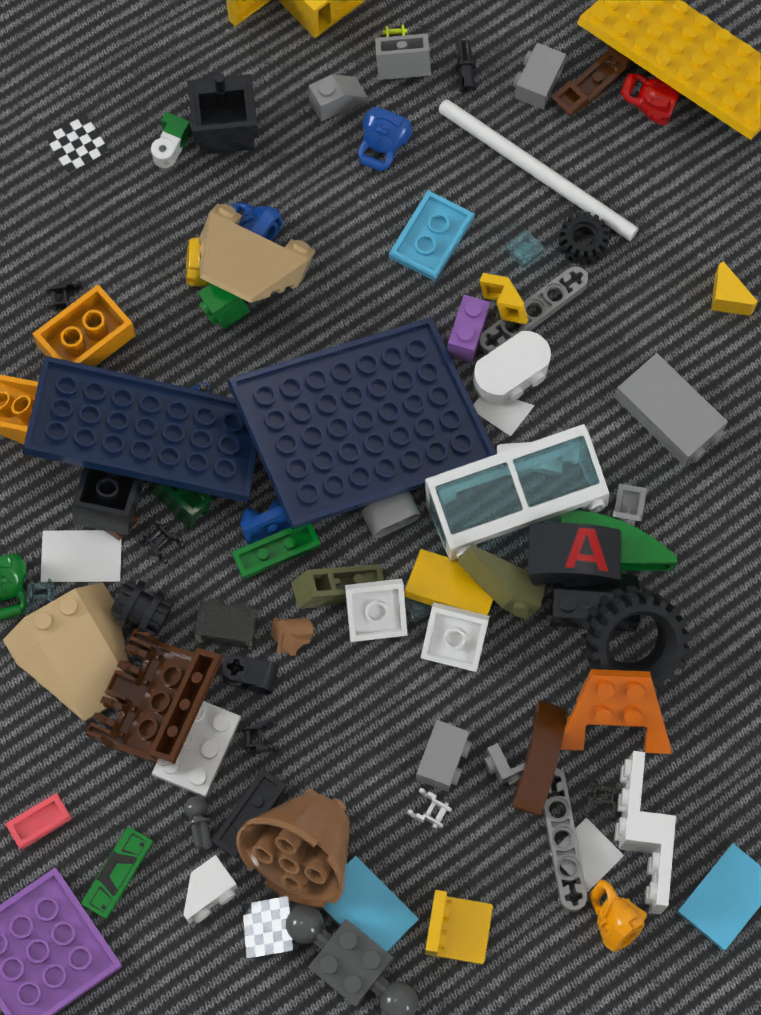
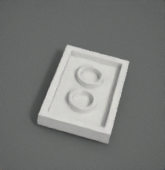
(202, 750)

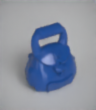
(385, 134)
(261, 220)

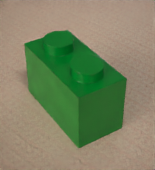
(222, 306)

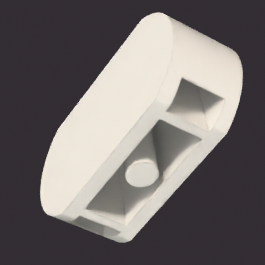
(512, 368)

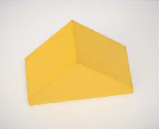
(731, 294)

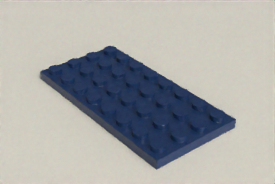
(140, 429)

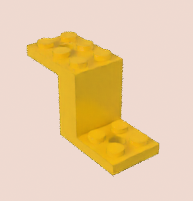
(313, 15)

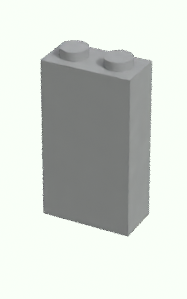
(671, 410)

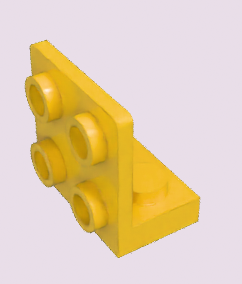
(458, 928)

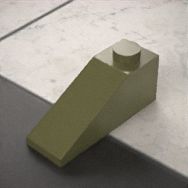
(503, 581)
(327, 585)

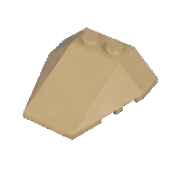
(72, 648)

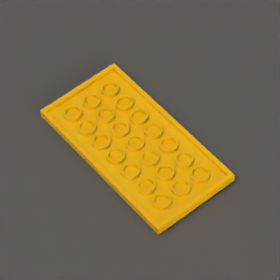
(685, 54)

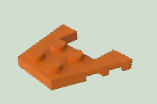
(617, 700)

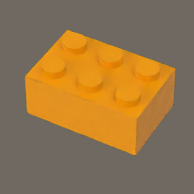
(86, 330)

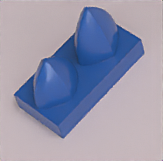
(259, 526)

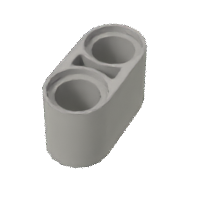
(390, 514)

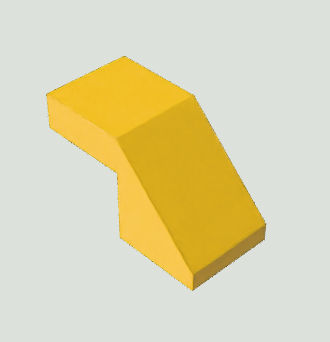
(508, 300)

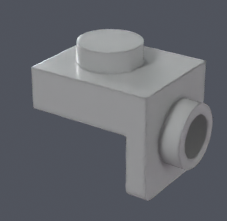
(630, 503)
(497, 764)

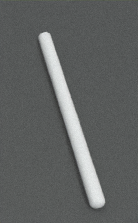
(538, 169)

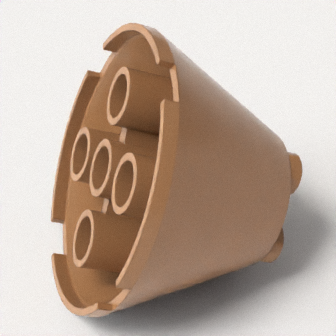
(299, 848)

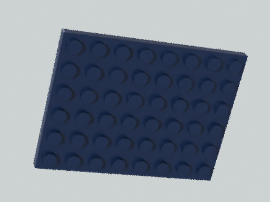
(360, 421)

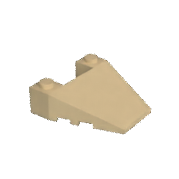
(246, 261)

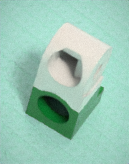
(172, 140)

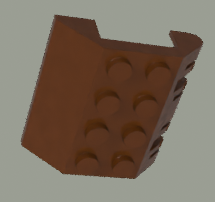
(157, 702)

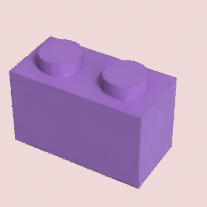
(468, 328)

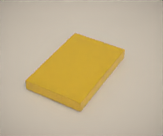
(446, 583)

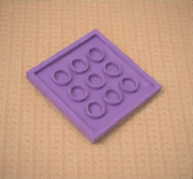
(49, 949)

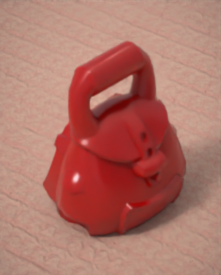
(653, 99)

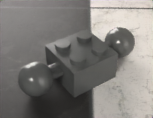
(351, 962)

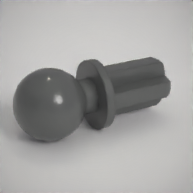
(196, 809)

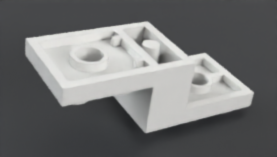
(645, 833)

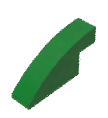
(638, 548)

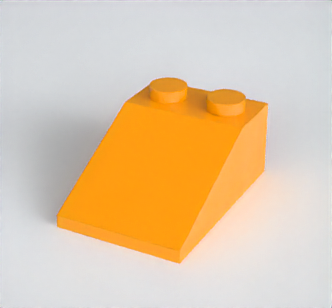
(16, 406)

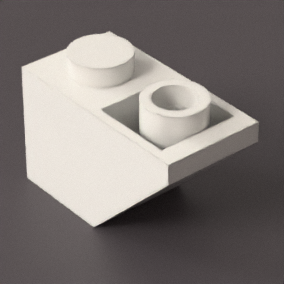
(206, 888)

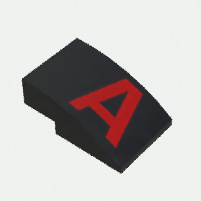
(574, 554)

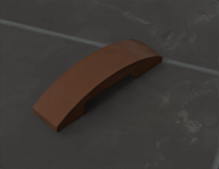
(592, 82)
(541, 758)

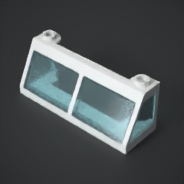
(516, 489)

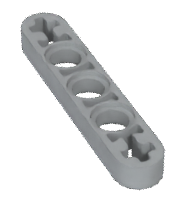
(543, 302)
(569, 852)

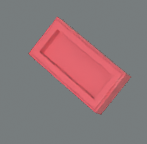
(38, 821)

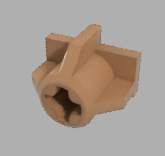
(291, 634)

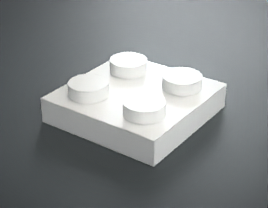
(376, 610)
(455, 637)

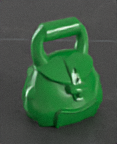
(11, 584)

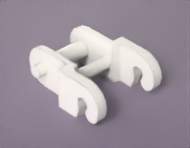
(437, 821)

